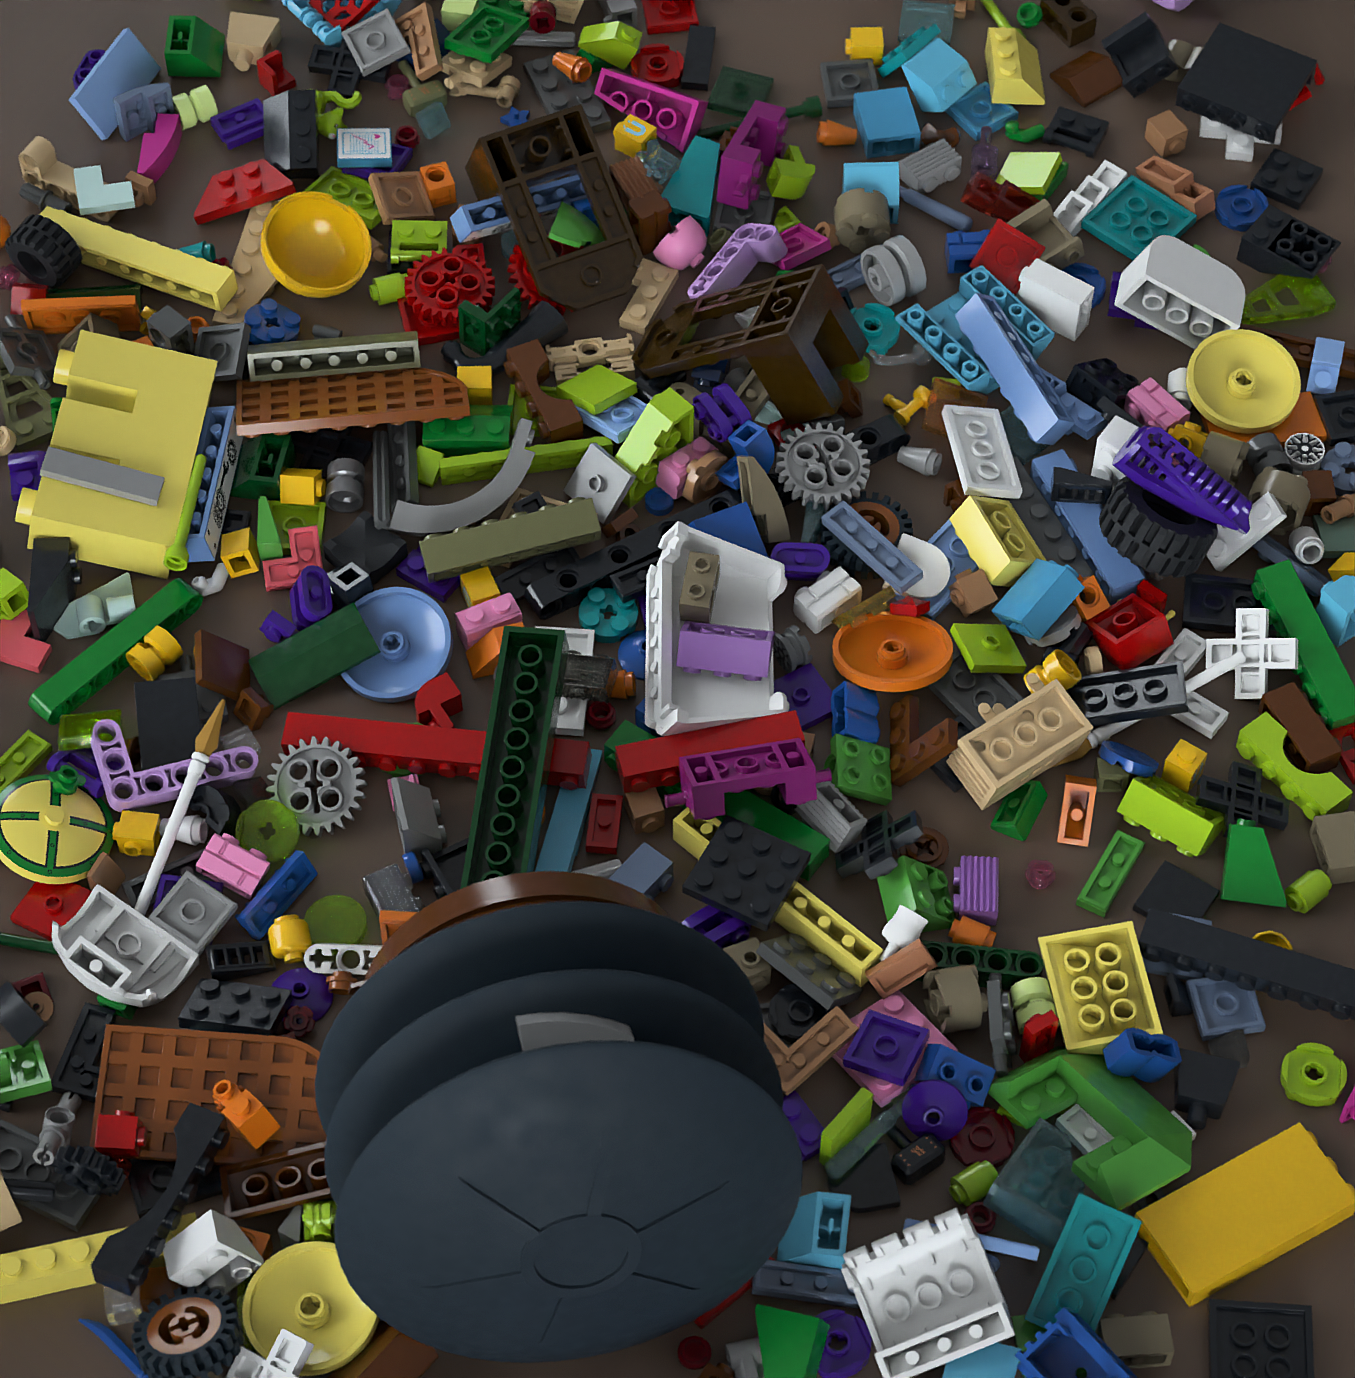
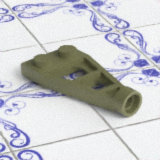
(34, 428)

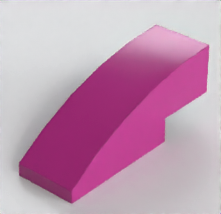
(160, 147)

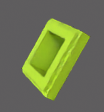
(428, 465)

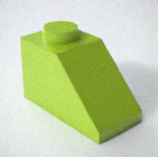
(611, 42)

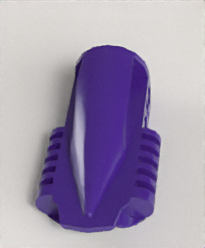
(1186, 485)

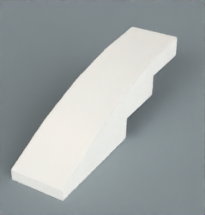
(1089, 195)

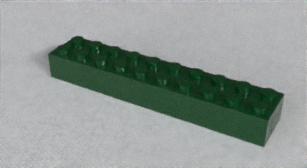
(516, 754)

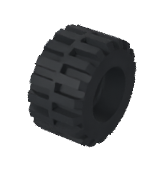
(43, 251)

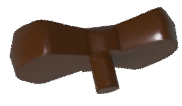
(930, 134)

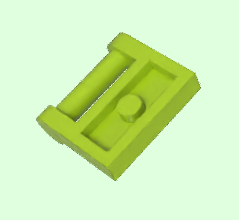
(417, 235)

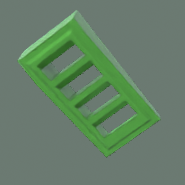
(268, 538)

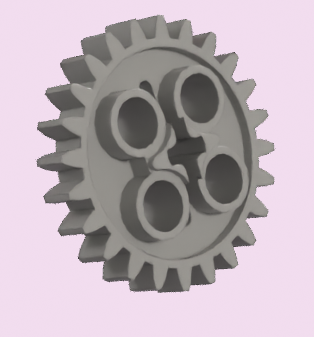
(798, 472)
(344, 783)

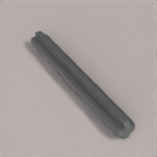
(381, 480)

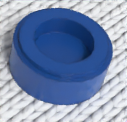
(658, 502)
(413, 867)

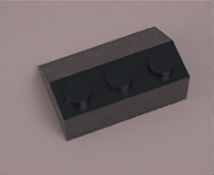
(292, 133)

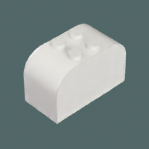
(1181, 291)

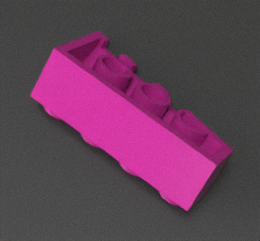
(672, 112)

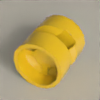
(158, 650)
(1056, 666)

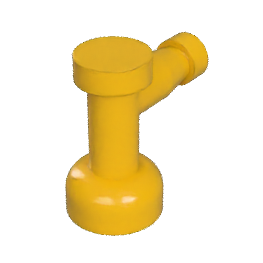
(905, 411)

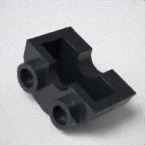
(219, 806)

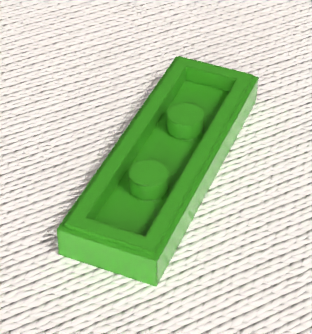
(1110, 873)

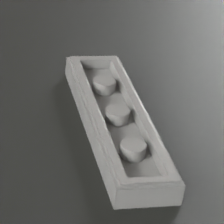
(102, 476)

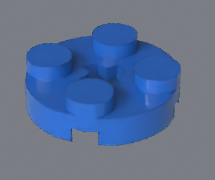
(269, 312)

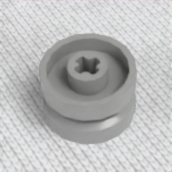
(893, 270)

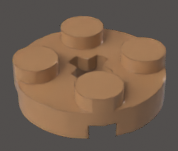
(701, 477)

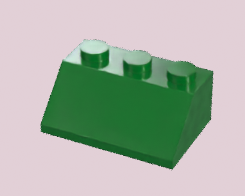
(485, 430)

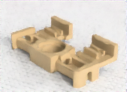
(615, 350)

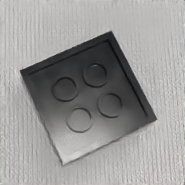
(746, 873)
(1259, 1340)

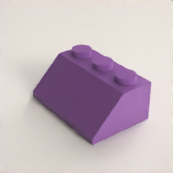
(725, 650)

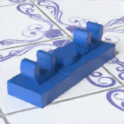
(277, 894)

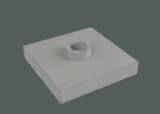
(375, 42)
(602, 479)
(193, 912)

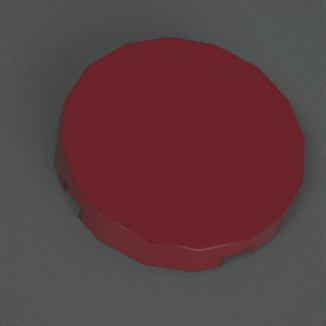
(984, 1138)

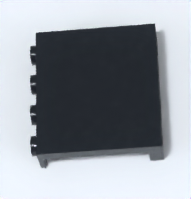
(1245, 82)

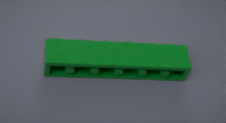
(1319, 664)

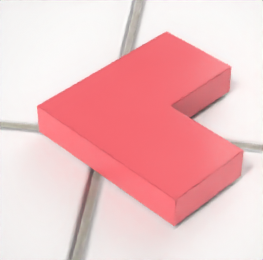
(305, 551)
(18, 648)

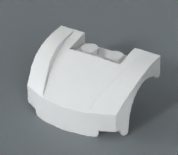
(122, 952)

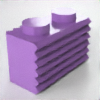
(977, 889)

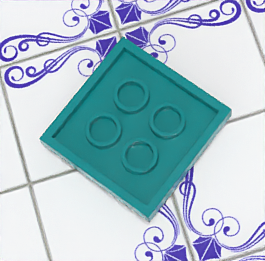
(1135, 217)

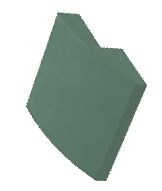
(1336, 537)

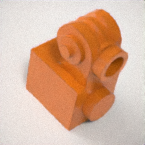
(244, 1112)

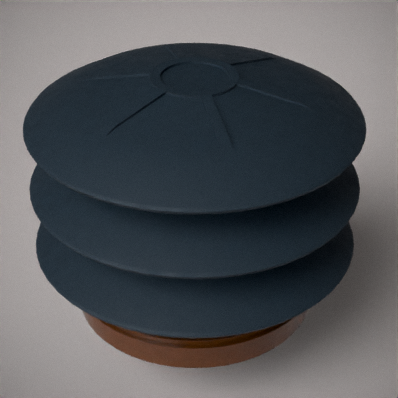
(560, 1186)

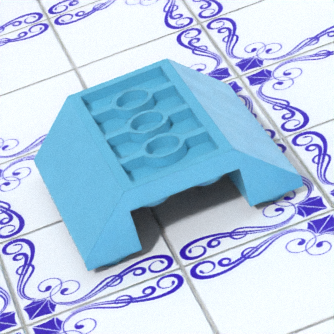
(941, 333)

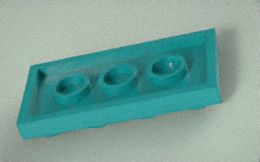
(1084, 1262)

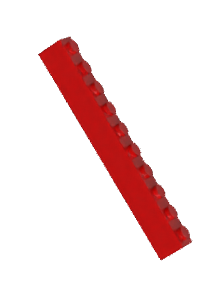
(425, 747)

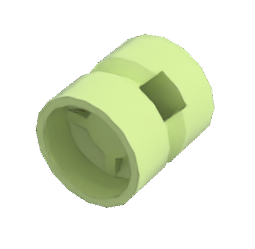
(197, 106)
(1030, 998)

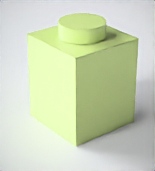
(456, 12)

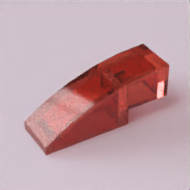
(996, 200)

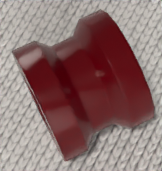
(539, 10)

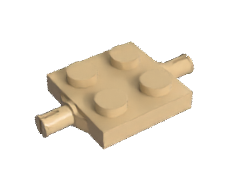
(471, 70)

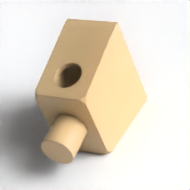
(251, 38)

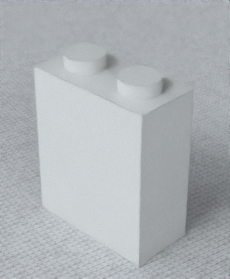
(1056, 298)

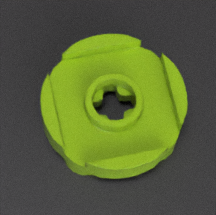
(1308, 1091)

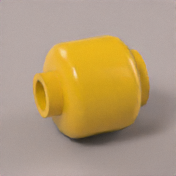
(289, 938)

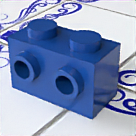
(959, 1070)

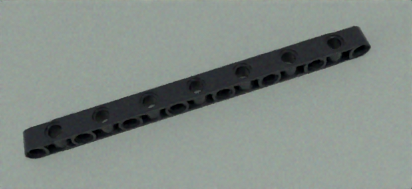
(550, 594)

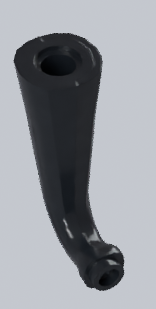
(541, 323)

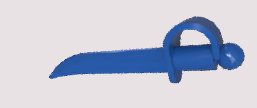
(119, 1348)

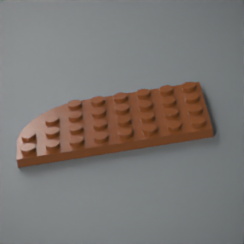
(348, 401)
(166, 1069)

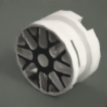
(1304, 452)

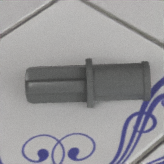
(44, 198)

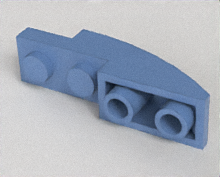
(1087, 419)

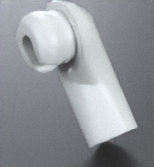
(213, 584)

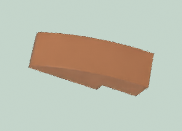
(1177, 185)

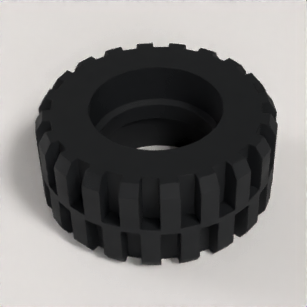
(1155, 531)

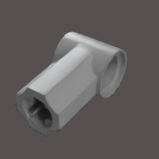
(745, 1358)

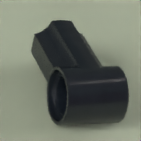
(649, 387)
(1074, 644)

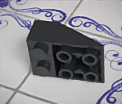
(1285, 245)

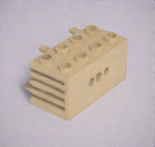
(1018, 742)

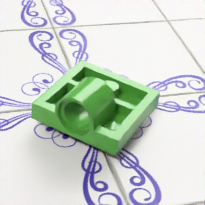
(860, 769)
(23, 1072)

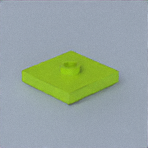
(988, 648)

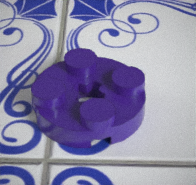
(854, 1353)

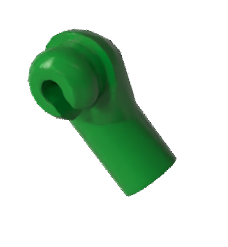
(1023, 135)

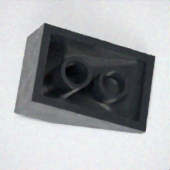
(52, 583)

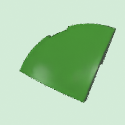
(574, 227)

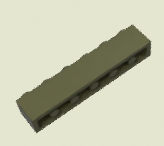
(333, 356)
(510, 539)

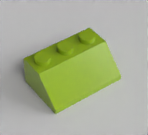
(1170, 815)

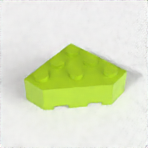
(659, 432)

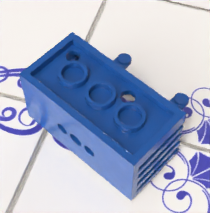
(1069, 1346)

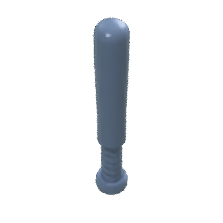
(936, 209)

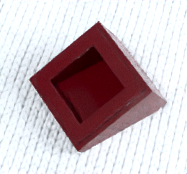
(31, 984)

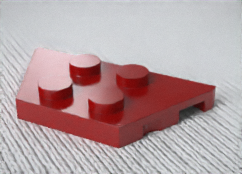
(242, 189)

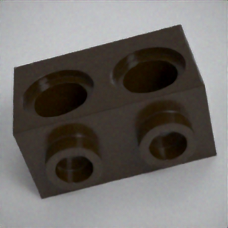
(1069, 20)

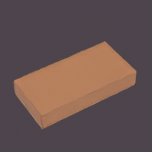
(901, 969)

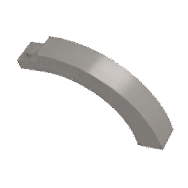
(443, 519)

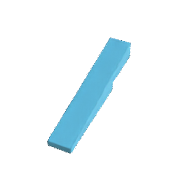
(568, 823)

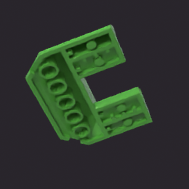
(1148, 1142)

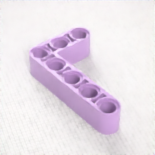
(163, 775)

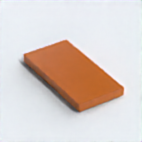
(64, 314)
(1302, 419)

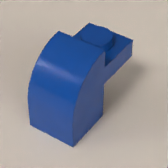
(747, 440)

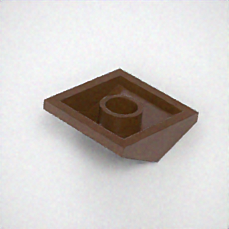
(1088, 77)

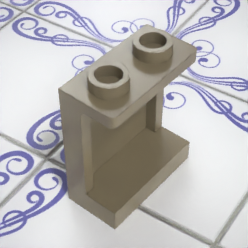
(1045, 229)

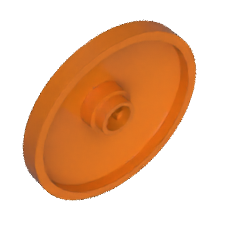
(893, 652)

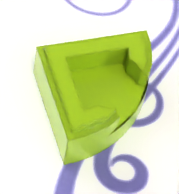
(785, 219)

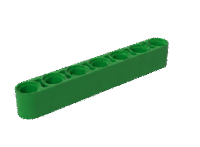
(107, 657)

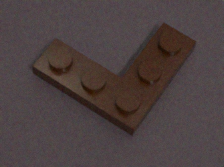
(912, 753)

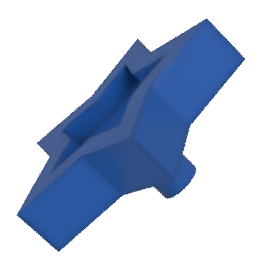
(515, 117)

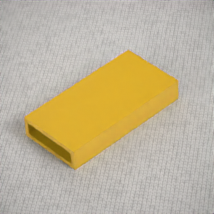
(1245, 1213)

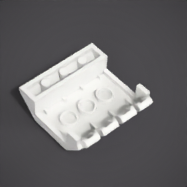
(928, 1295)

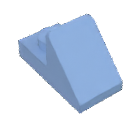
(1325, 366)

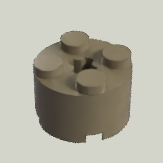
(862, 219)
(1225, 456)
(1290, 492)
(954, 998)

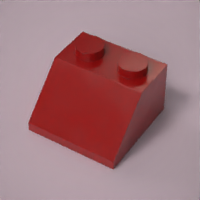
(1130, 632)

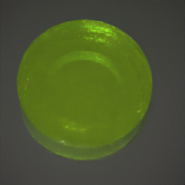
(858, 371)

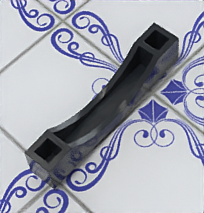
(127, 1255)

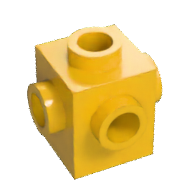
(1193, 434)

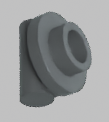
(324, 332)

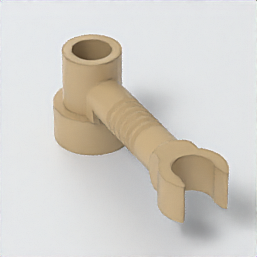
(505, 92)

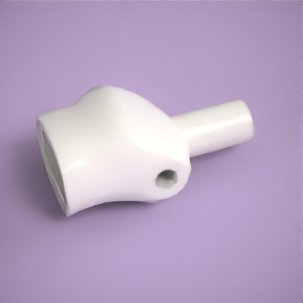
(902, 930)

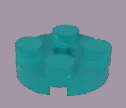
(887, 328)
(603, 601)

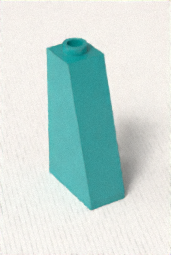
(694, 184)

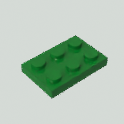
(487, 33)

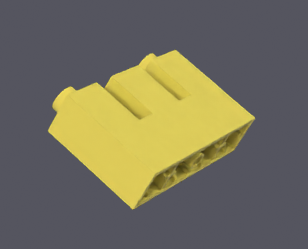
(130, 410)

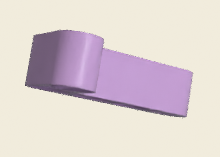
(737, 257)

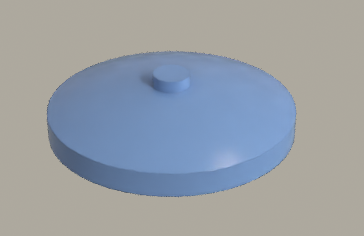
(412, 642)

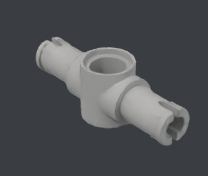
(57, 1128)

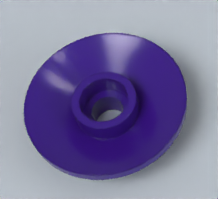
(315, 995)
(936, 1097)

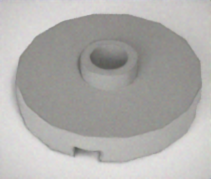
(1060, 629)

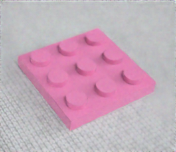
(901, 1008)

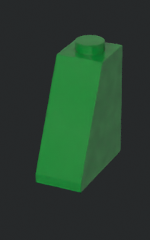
(1249, 867)
(790, 1342)

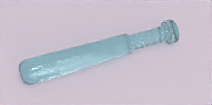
(860, 1144)

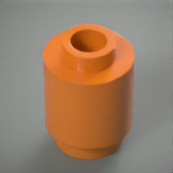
(971, 932)

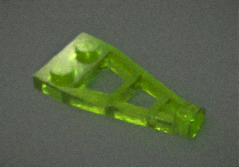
(1311, 294)

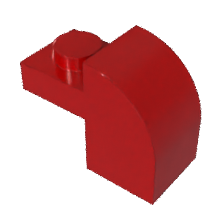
(438, 701)

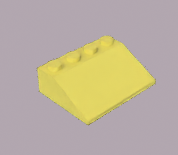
(1098, 986)

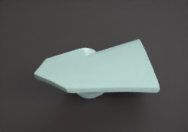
(98, 609)

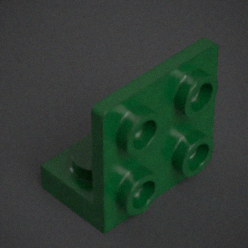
(484, 330)

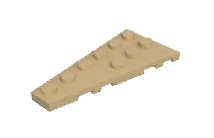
(250, 269)

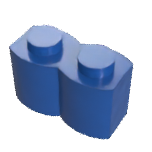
(855, 712)
(1142, 1055)

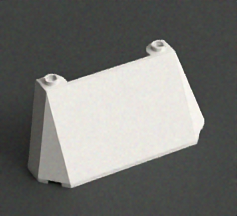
(743, 598)

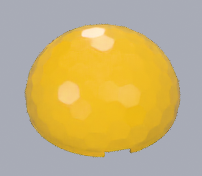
(315, 244)

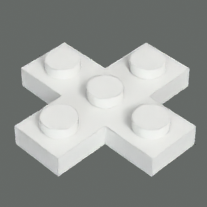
(1238, 144)
(1259, 650)
(283, 1361)

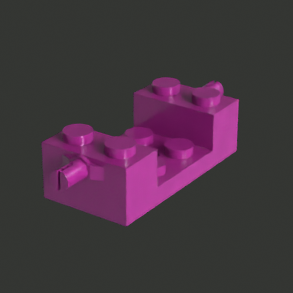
(752, 147)
(712, 774)

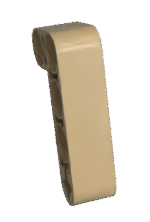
(43, 170)

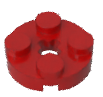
(670, 62)

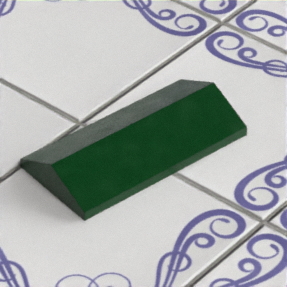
(314, 656)

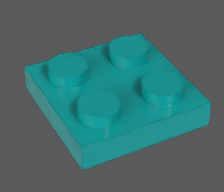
(907, 49)

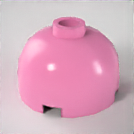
(682, 246)

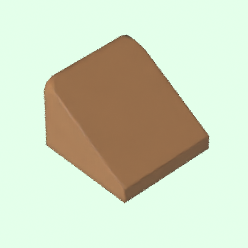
(106, 874)

